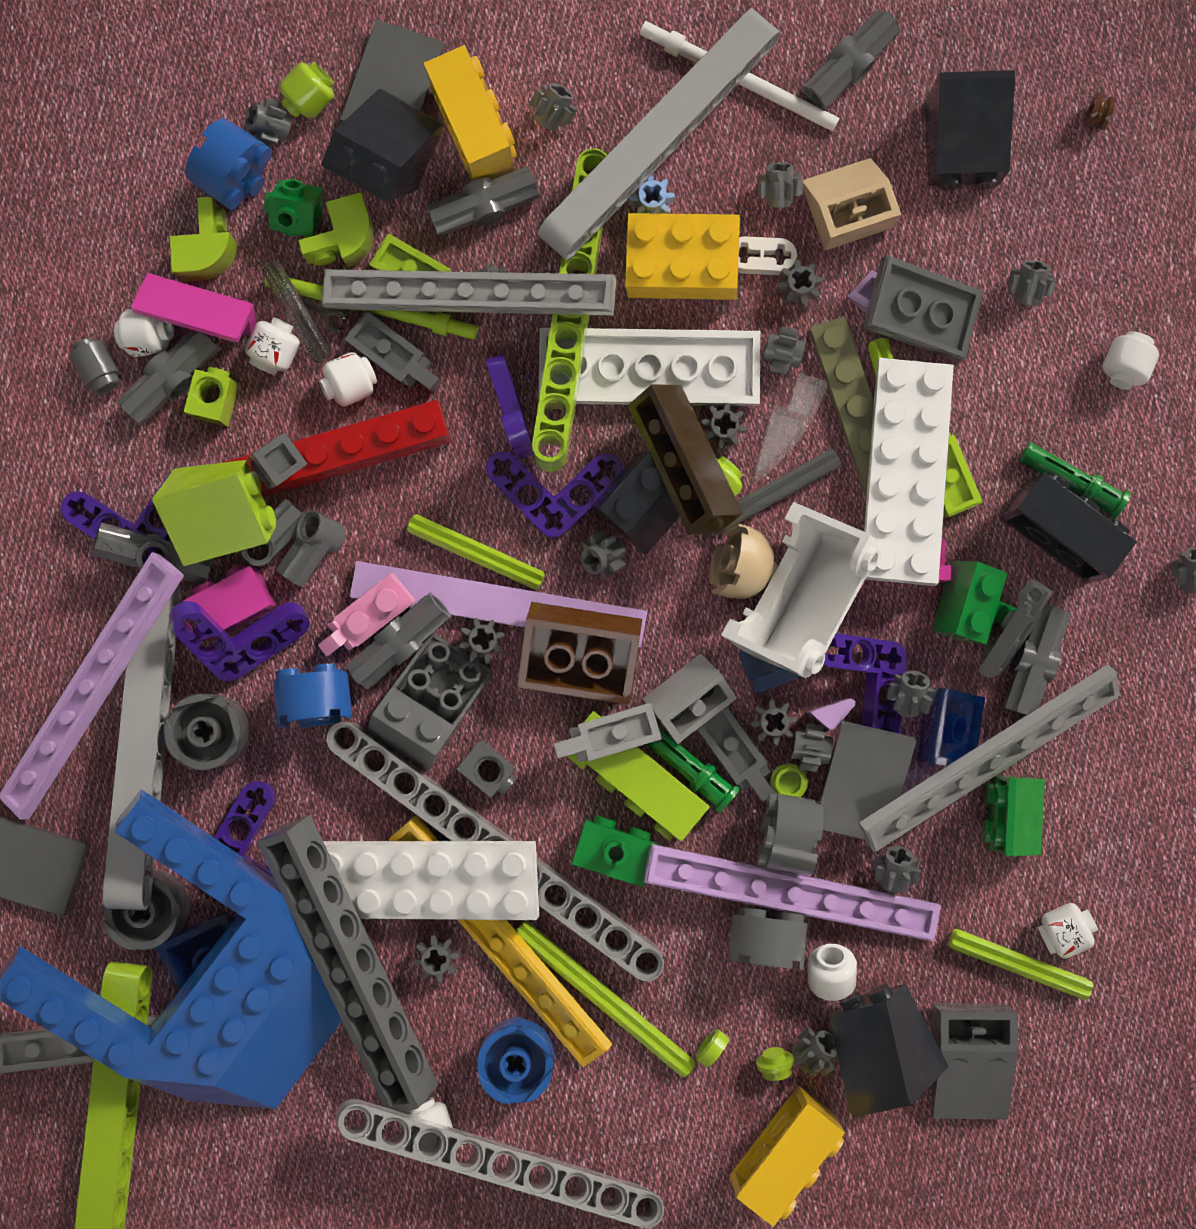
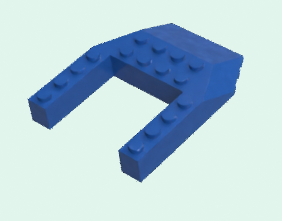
(240, 1020)

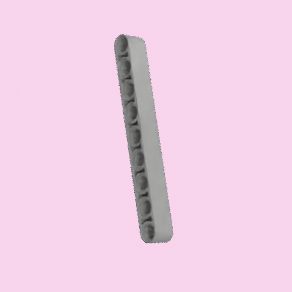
(658, 134)
(140, 759)
(517, 1173)

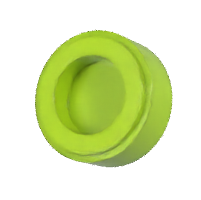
(711, 1048)

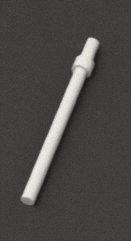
(676, 45)

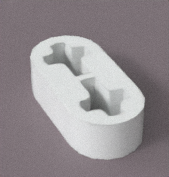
(766, 246)

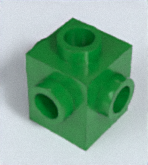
(294, 208)

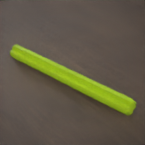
(606, 1000)

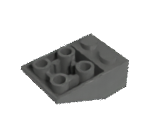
(429, 701)
(981, 1059)

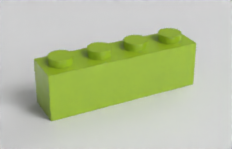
(648, 789)

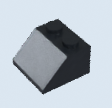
(638, 503)

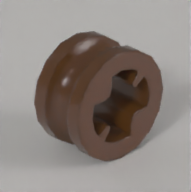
(1099, 111)

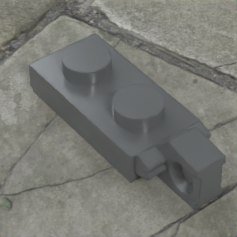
(392, 353)
(1016, 629)
(737, 753)

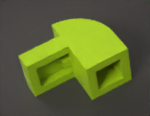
(351, 234)
(207, 253)

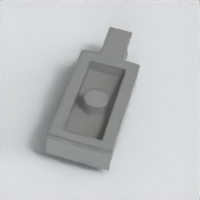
(611, 734)

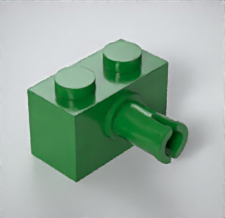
(971, 602)
(613, 850)

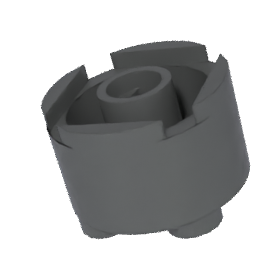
(196, 713)
(790, 834)
(168, 916)
(767, 940)

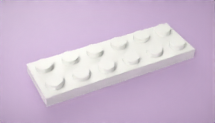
(622, 363)
(908, 469)
(439, 879)

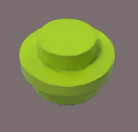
(789, 780)
(775, 1064)

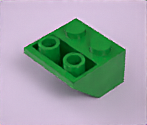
(1014, 815)

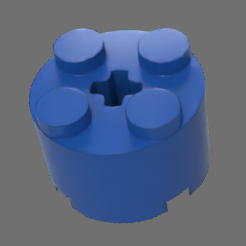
(228, 163)
(312, 697)
(517, 1082)

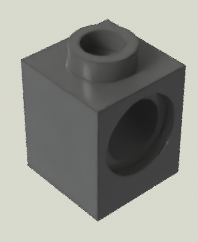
(276, 461)
(471, 769)

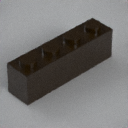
(685, 459)

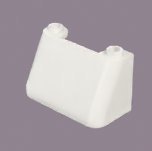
(807, 593)

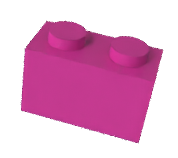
(235, 599)

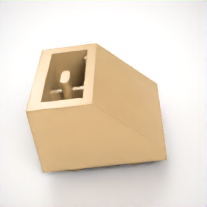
(851, 203)

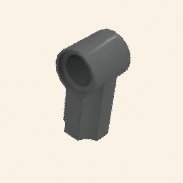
(286, 523)
(315, 538)

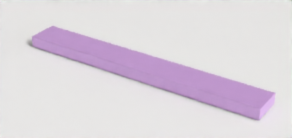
(477, 599)
(90, 685)
(791, 892)

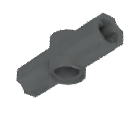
(851, 59)
(483, 201)
(168, 376)
(128, 546)
(398, 640)
(1036, 661)

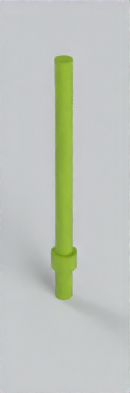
(439, 323)

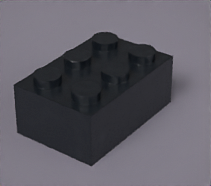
(1068, 528)

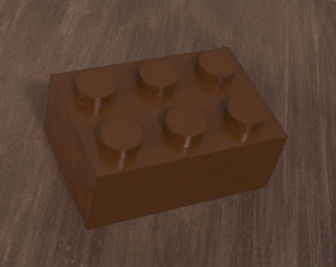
(579, 652)

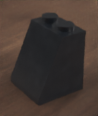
(969, 128)
(383, 146)
(884, 1050)

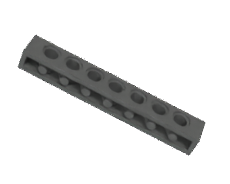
(348, 964)

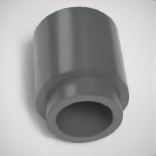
(95, 366)

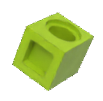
(215, 412)

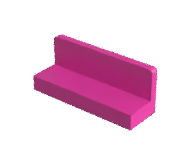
(194, 308)

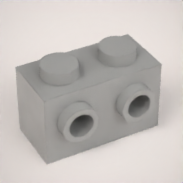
(690, 698)

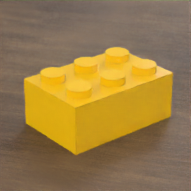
(471, 114)
(682, 256)
(787, 1156)

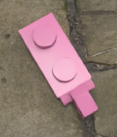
(367, 614)

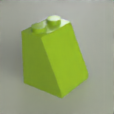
(214, 510)

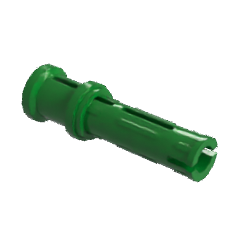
(1092, 487)
(702, 777)

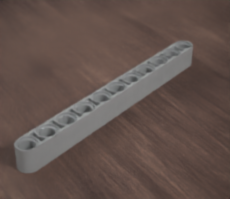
(486, 831)

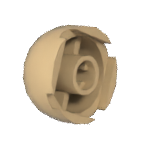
(742, 564)

